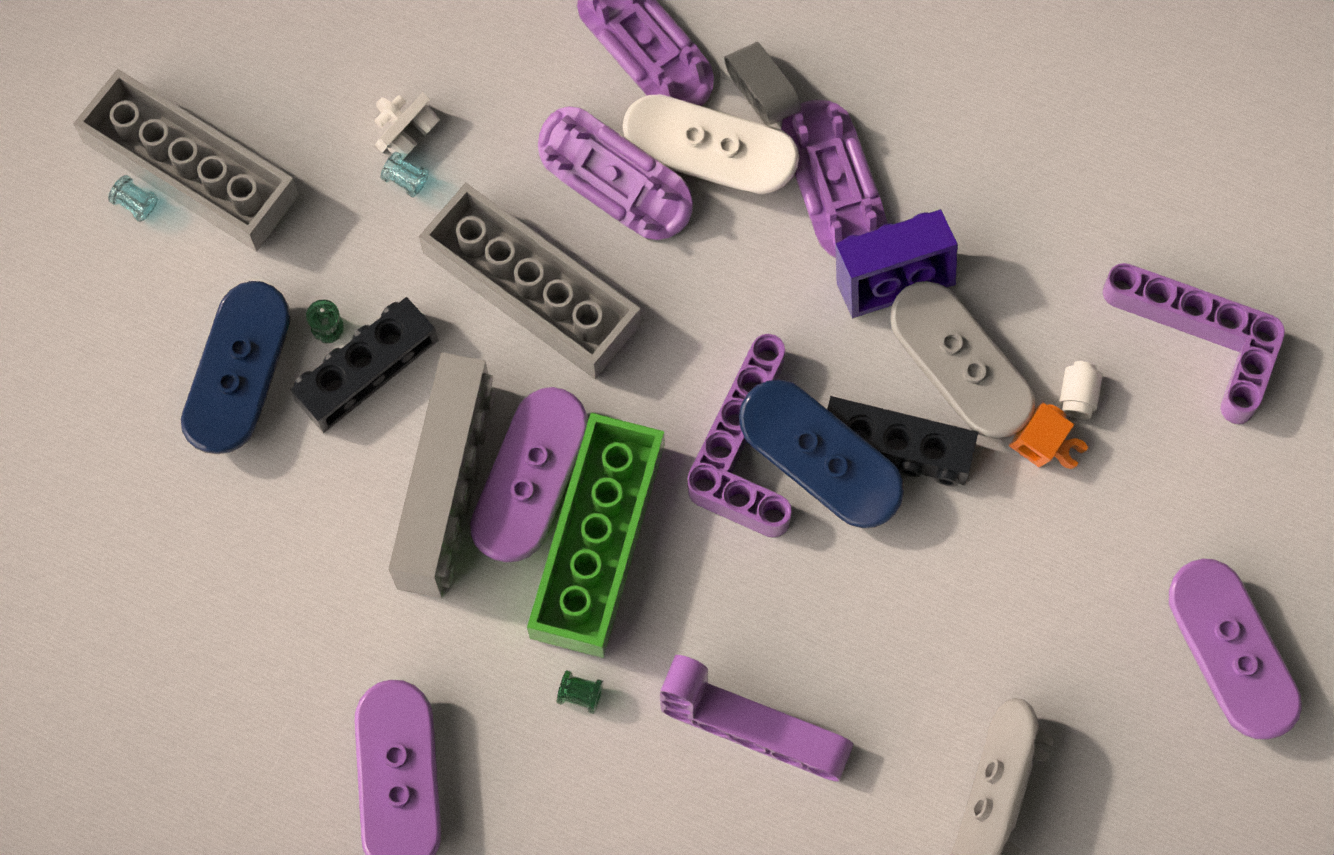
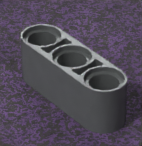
(762, 83)

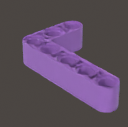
(1205, 326)
(731, 437)
(773, 733)

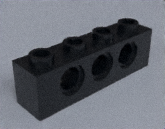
(358, 384)
(918, 434)

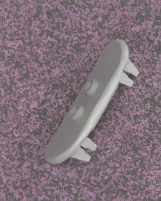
(961, 360)
(1001, 780)

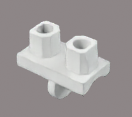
(417, 114)

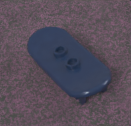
(236, 368)
(821, 454)

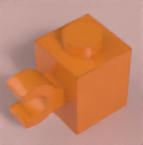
(1046, 437)

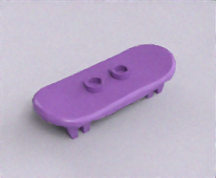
(650, 47)
(614, 174)
(833, 174)
(529, 475)
(1234, 649)
(397, 771)

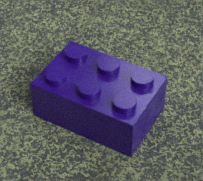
(886, 260)

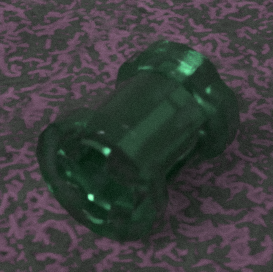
(315, 316)
(580, 691)

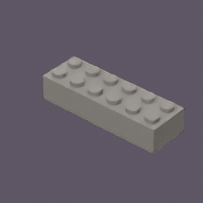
(187, 159)
(530, 280)
(441, 476)

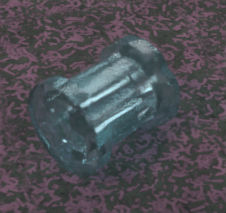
(396, 165)
(132, 198)

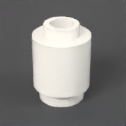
(1080, 390)

